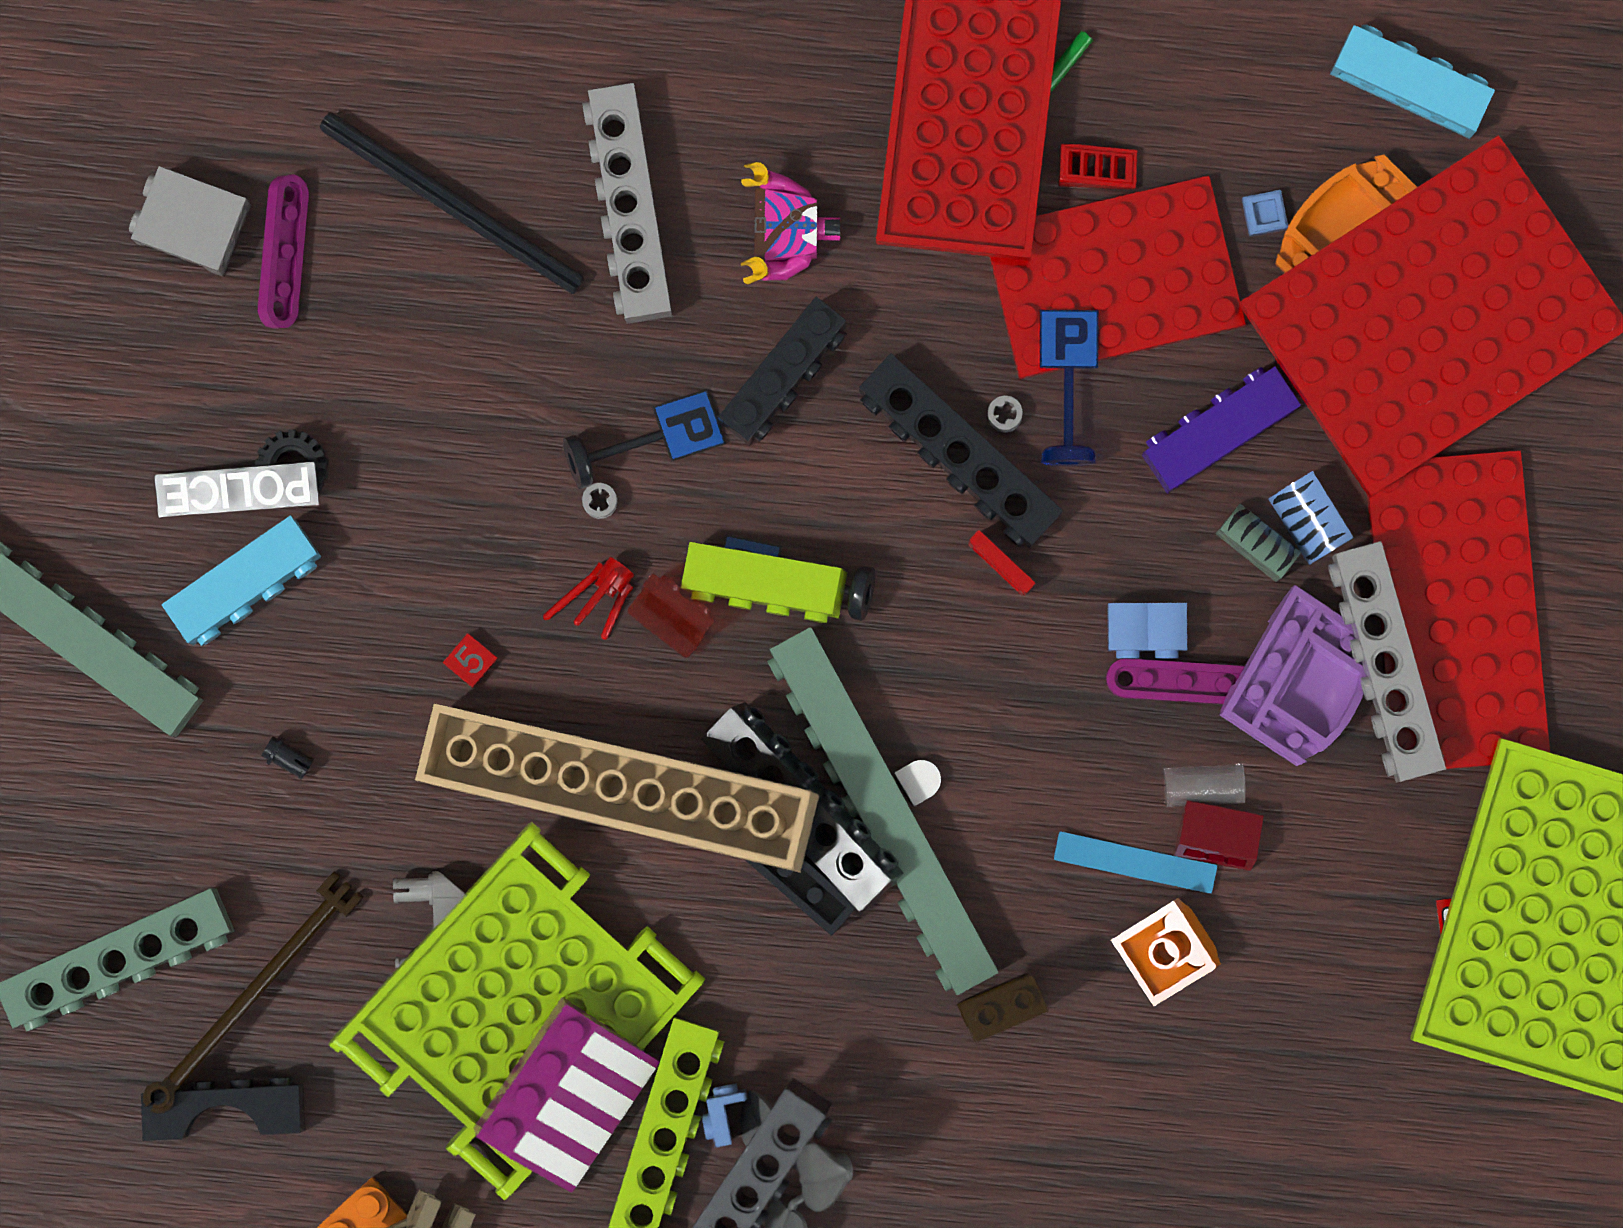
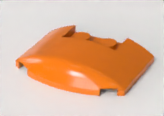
(1341, 206)

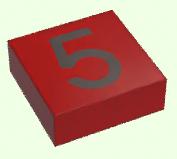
(470, 660)

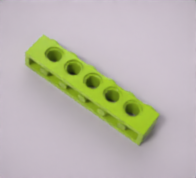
(682, 1038)

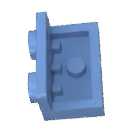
(716, 1121)

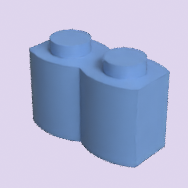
(1147, 628)

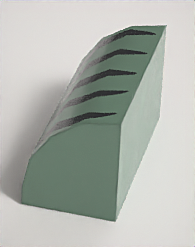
(1258, 542)

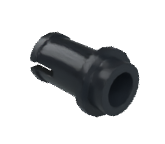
(287, 757)

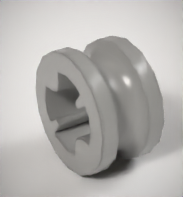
(1010, 424)
(611, 500)

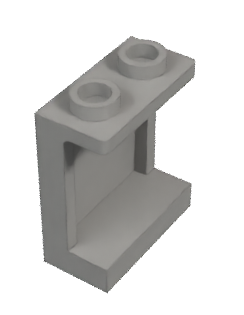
(189, 220)

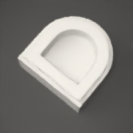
(919, 780)

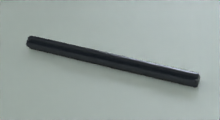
(451, 203)

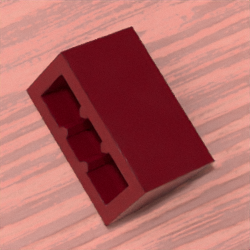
(1219, 835)

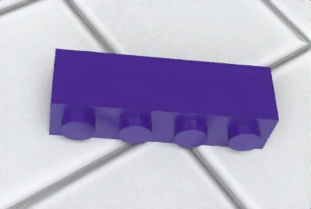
(1220, 429)

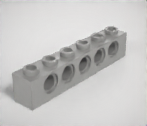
(621, 105)
(1371, 563)

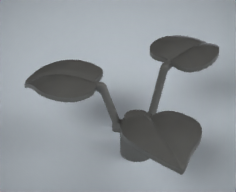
(821, 1173)

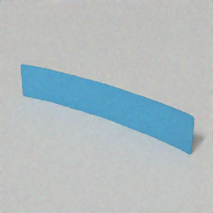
(1135, 862)

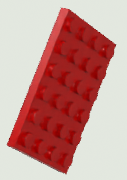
(1140, 259)

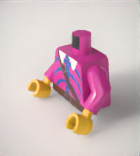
(784, 226)

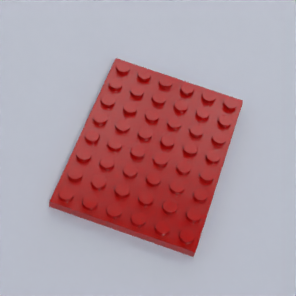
(1434, 316)

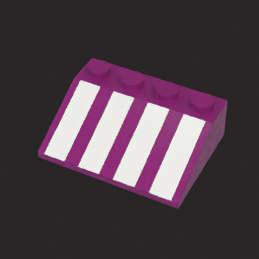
(565, 1096)

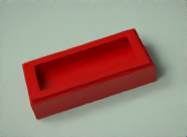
(1001, 563)

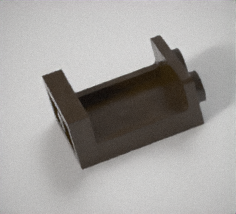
(1002, 1007)

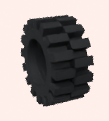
(298, 442)

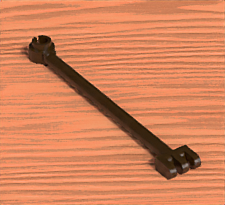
(332, 902)

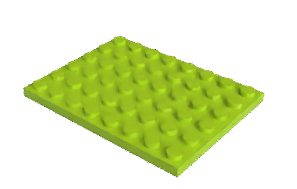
(1536, 927)

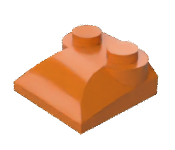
(1167, 951)
(366, 1208)

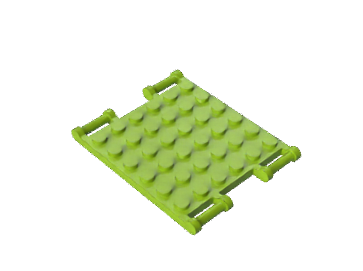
(489, 981)

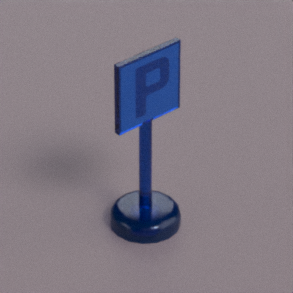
(1069, 343)

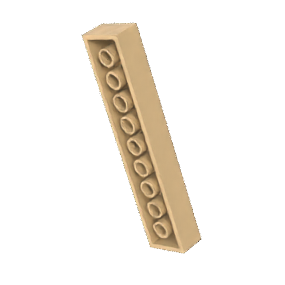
(617, 787)

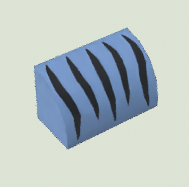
(1310, 518)

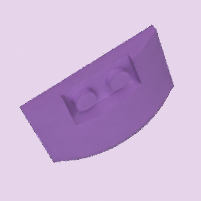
(1298, 680)

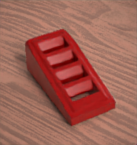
(1067, 179)

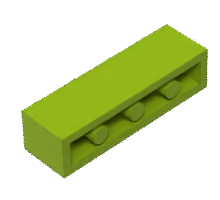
(765, 581)

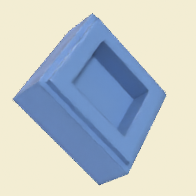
(1264, 213)

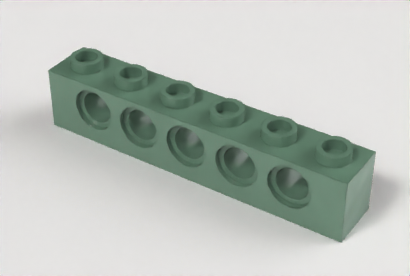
(19, 991)

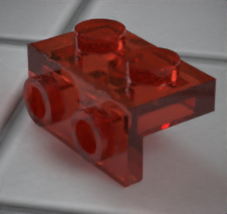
(671, 615)

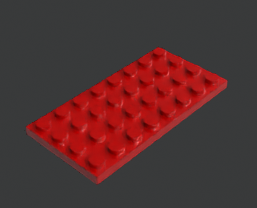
(969, 126)
(1467, 602)

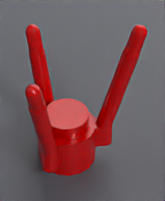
(612, 579)

